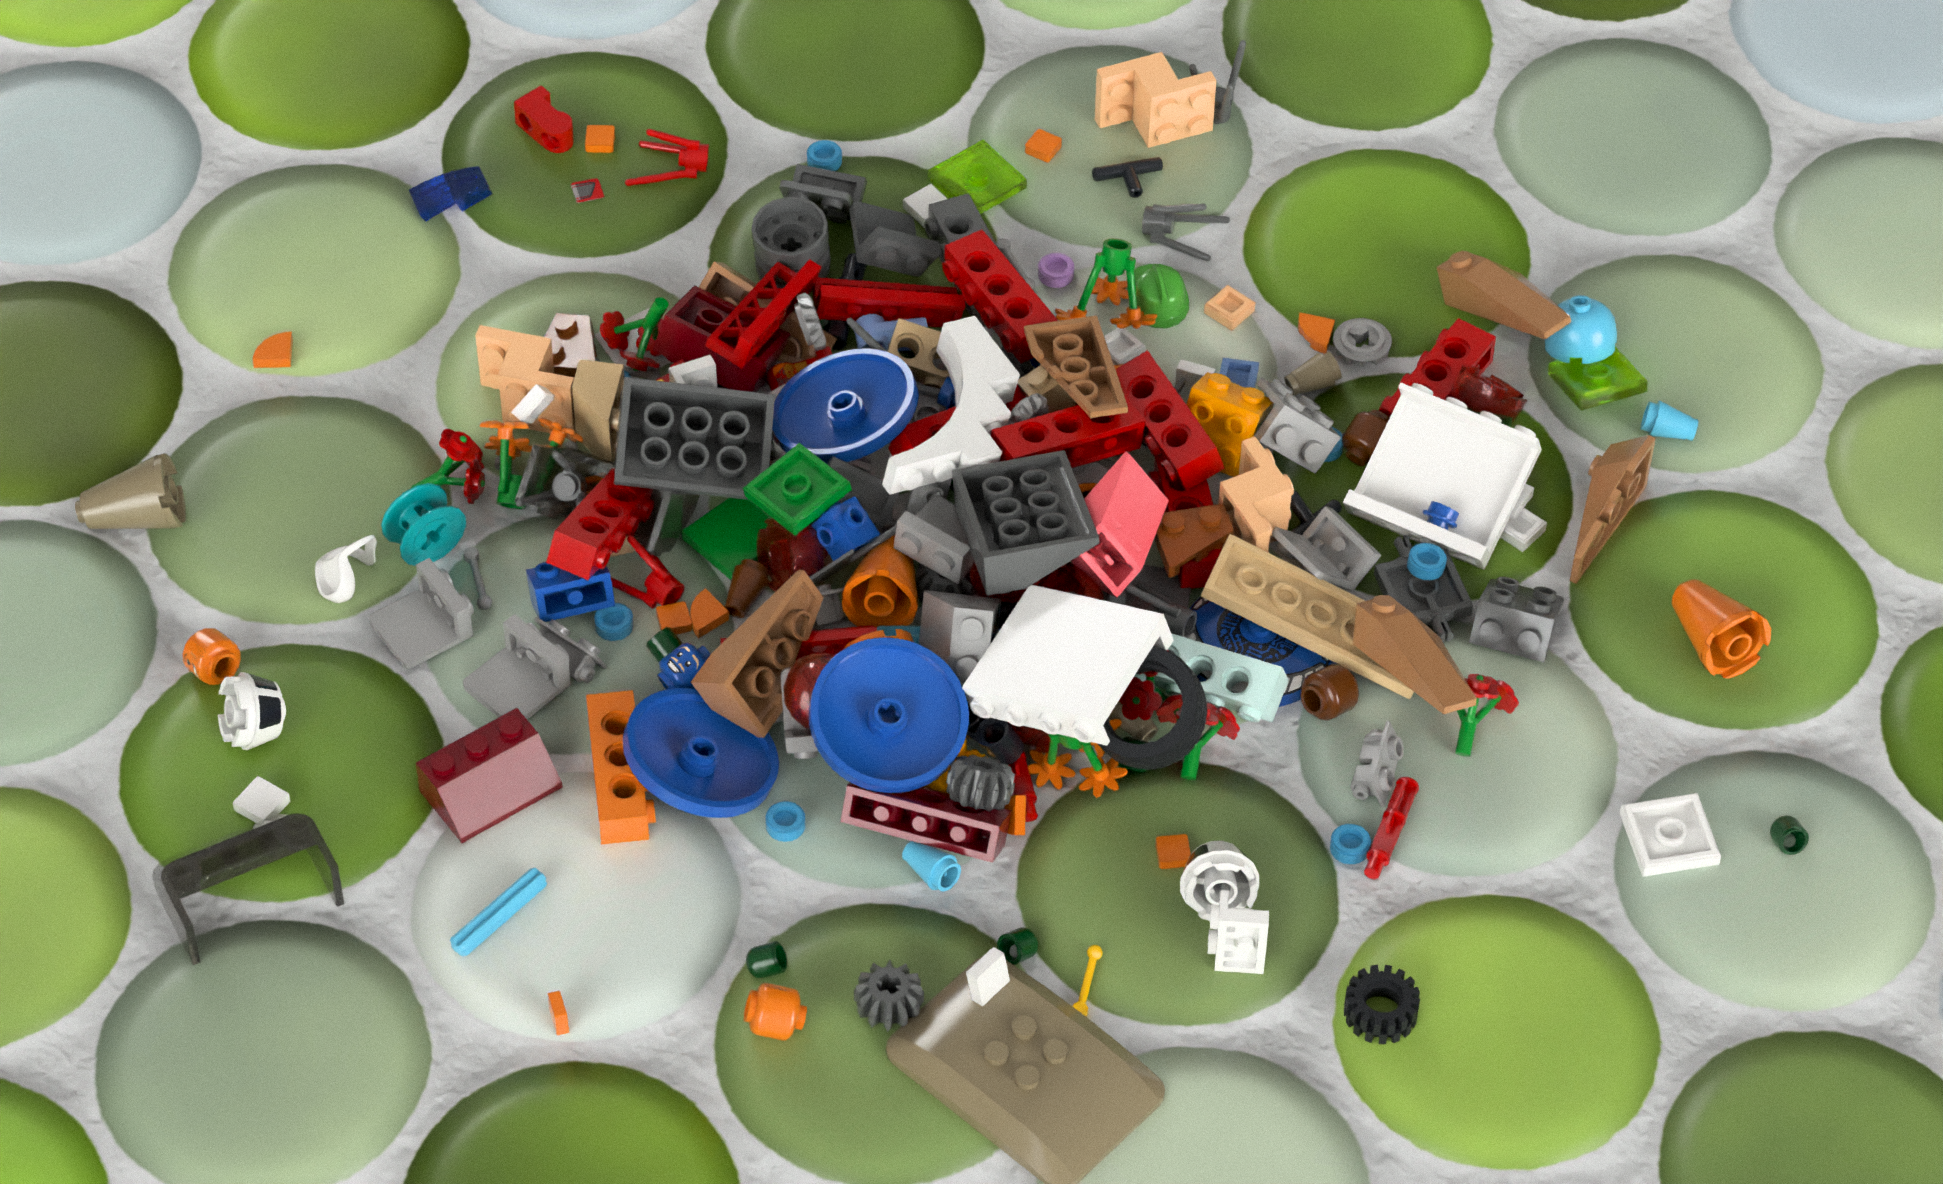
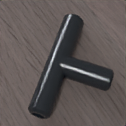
(1129, 172)
(1305, 515)

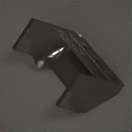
(656, 535)
(234, 856)

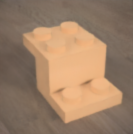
(1155, 99)
(515, 365)
(1257, 496)

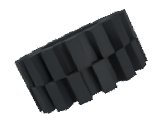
(1386, 985)

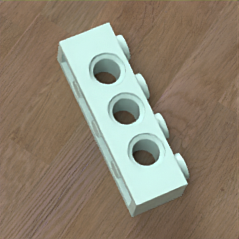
(1264, 679)

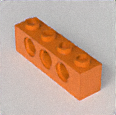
(619, 794)

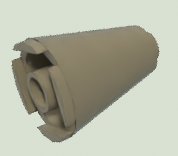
(135, 498)

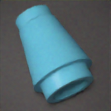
(1667, 422)
(933, 866)

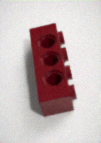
(928, 819)

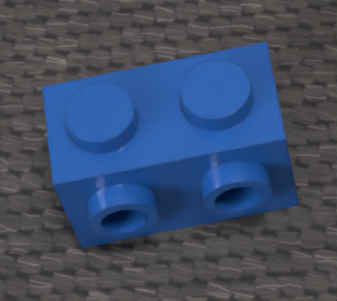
(562, 594)

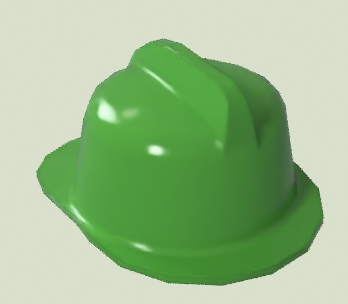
(1161, 292)

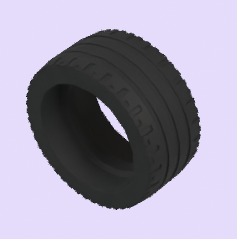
(1184, 733)

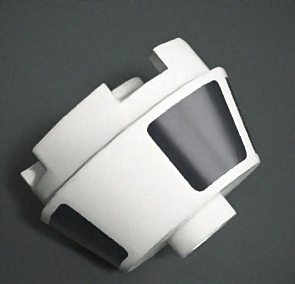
(251, 710)
(1217, 868)

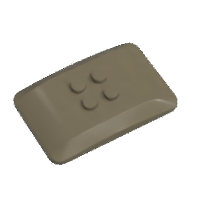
(1028, 1074)

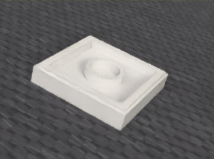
(1670, 834)

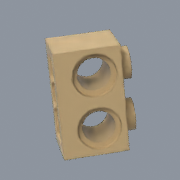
(923, 343)

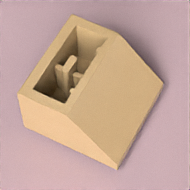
(596, 405)

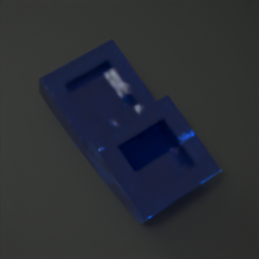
(457, 187)

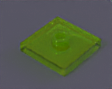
(980, 173)
(1598, 382)

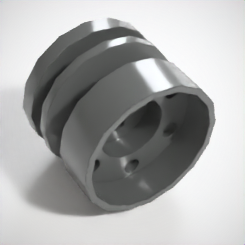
(790, 233)

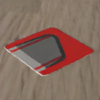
(587, 190)

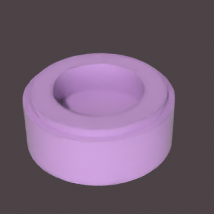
(1056, 270)

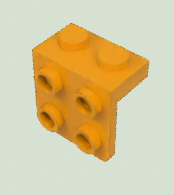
(1228, 415)

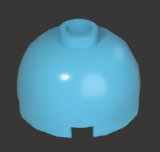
(1589, 334)

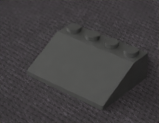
(692, 437)
(1022, 519)

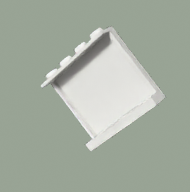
(1447, 457)
(1063, 662)

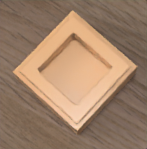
(1229, 307)

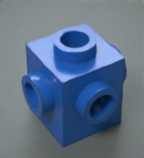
(845, 528)

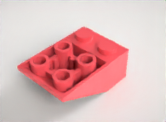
(1126, 516)

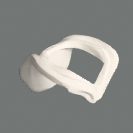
(334, 572)

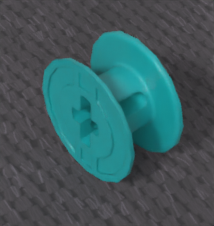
(423, 524)

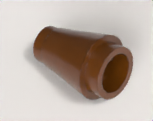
(746, 586)

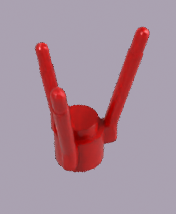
(691, 153)
(660, 583)

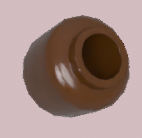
(1363, 435)
(1329, 692)

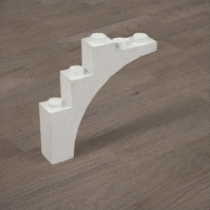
(982, 387)

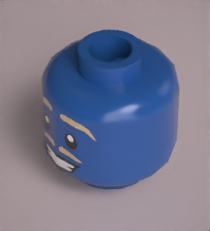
(681, 666)

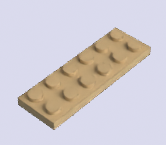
(1293, 606)

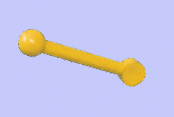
(1094, 953)

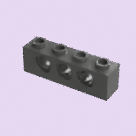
(953, 220)

